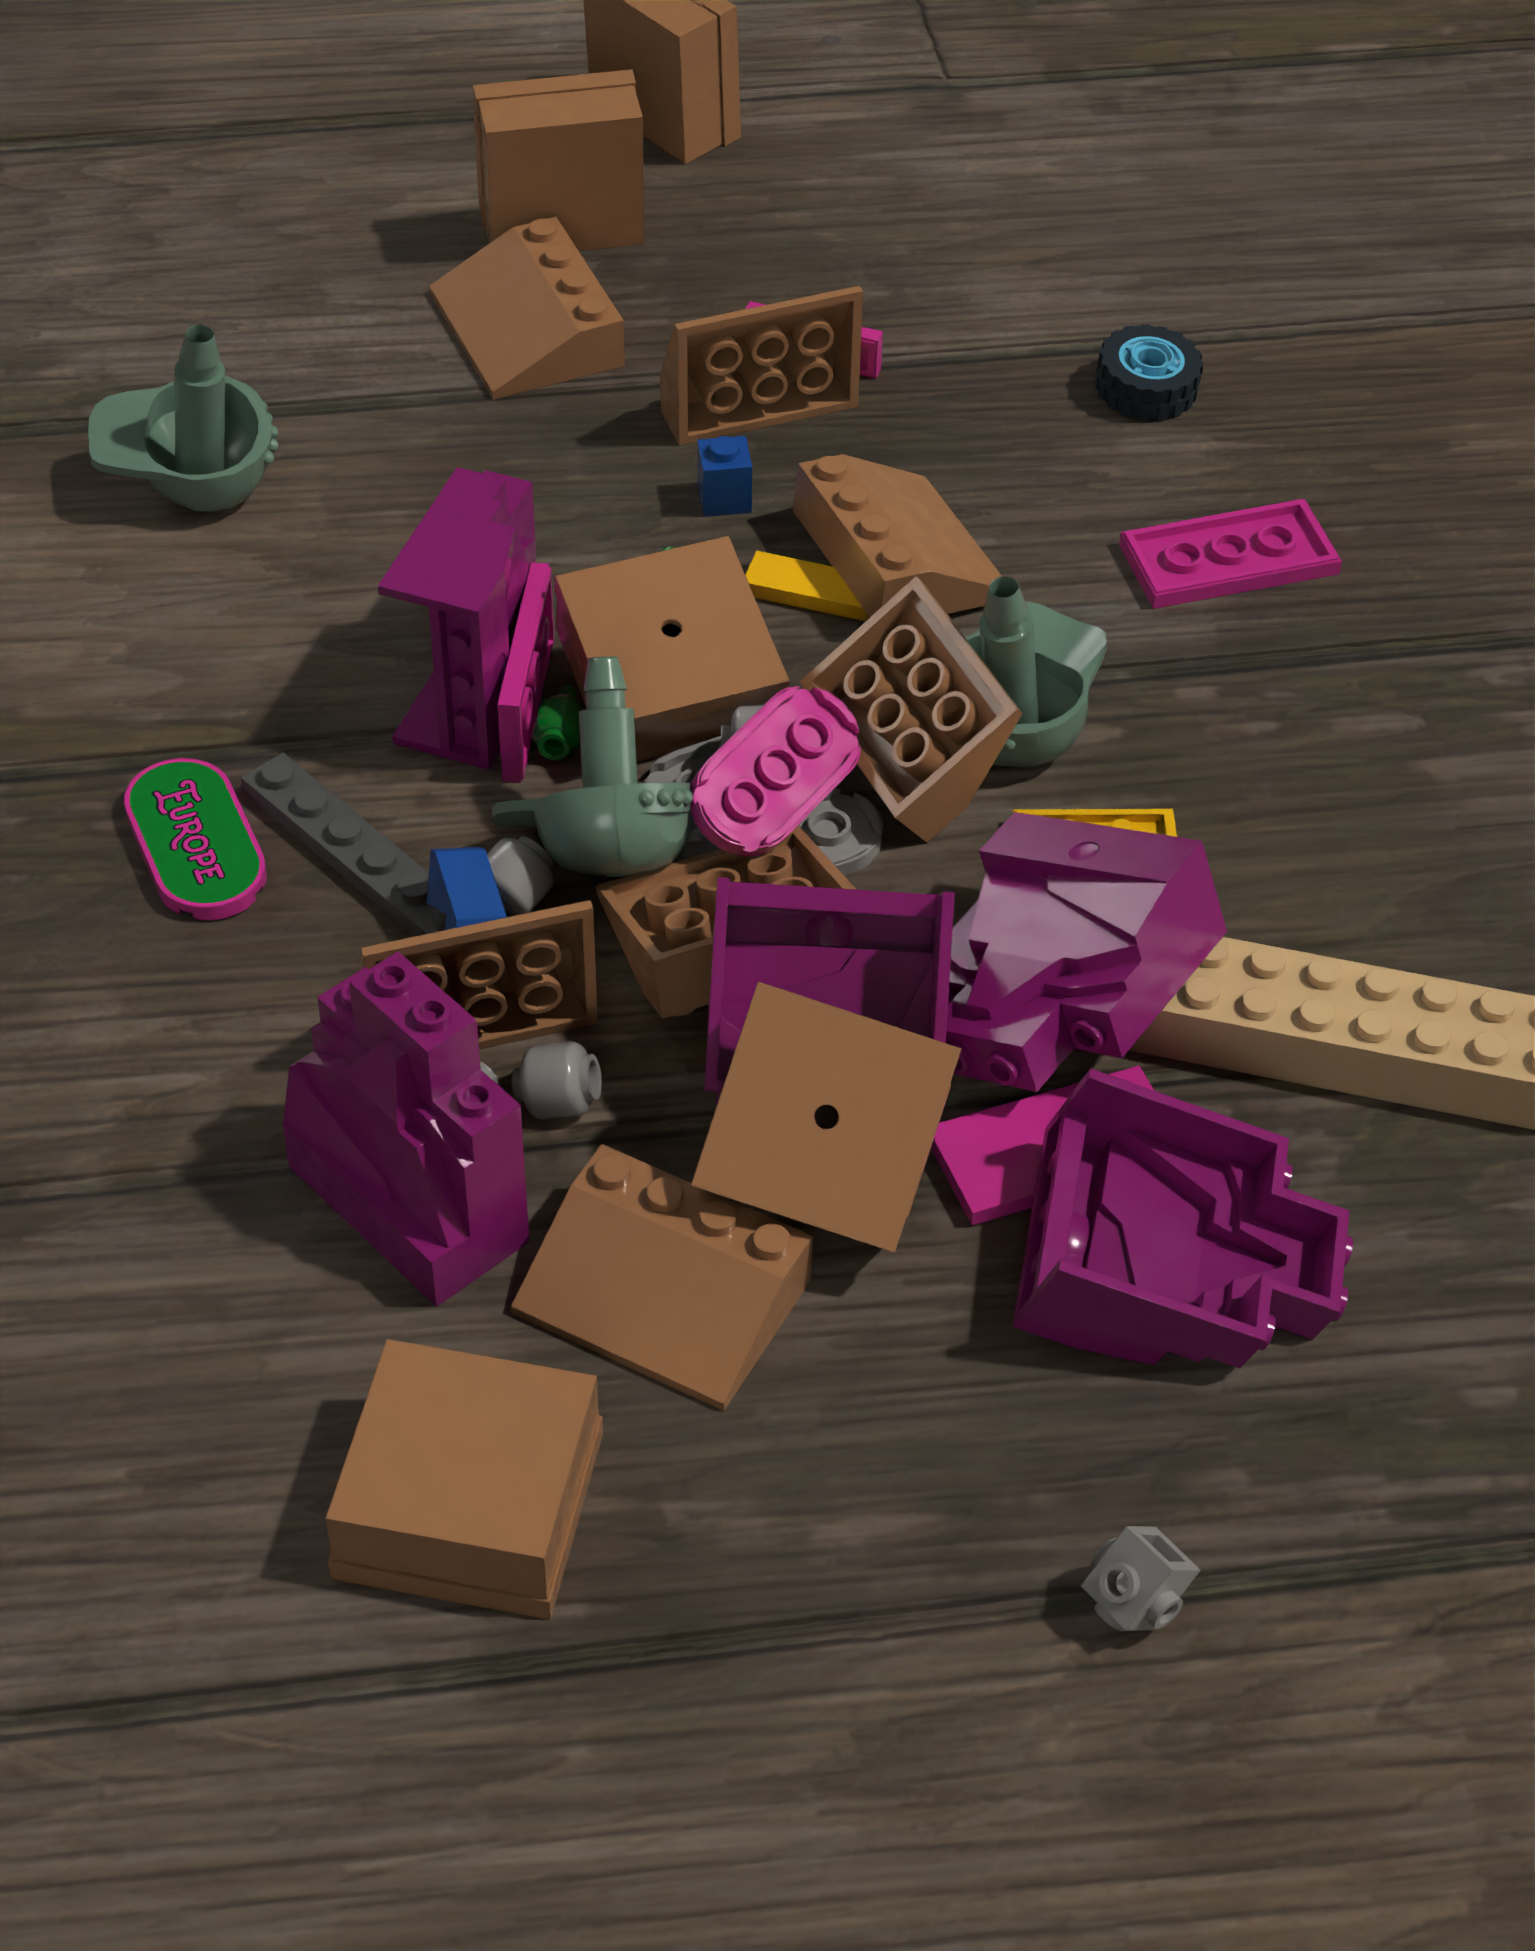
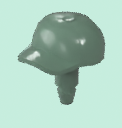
(191, 439)
(1043, 666)
(612, 821)

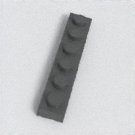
(345, 842)

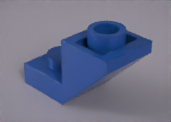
(463, 886)

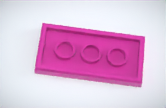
(1229, 553)
(526, 672)
(997, 1151)

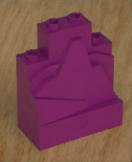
(471, 572)
(1074, 944)
(835, 945)
(409, 1129)
(1173, 1233)

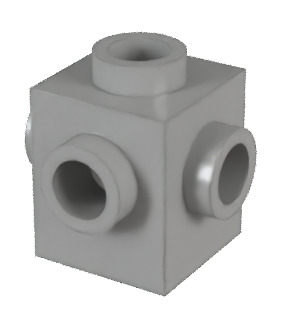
(1139, 1579)

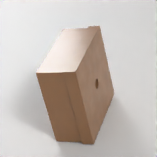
(681, 66)
(562, 153)
(682, 637)
(826, 1117)
(465, 1479)

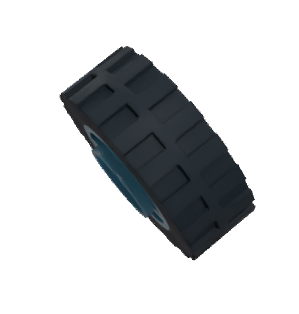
(1148, 372)

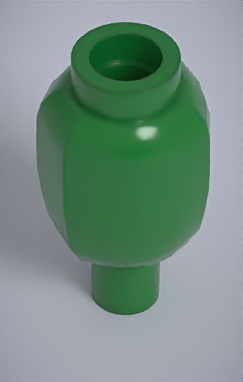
(557, 724)

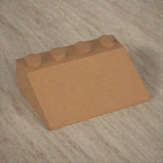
(530, 311)
(763, 366)
(886, 529)
(922, 708)
(669, 914)
(513, 972)
(664, 1276)

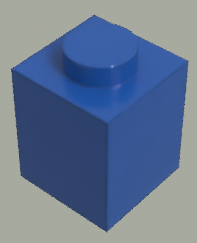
(724, 475)

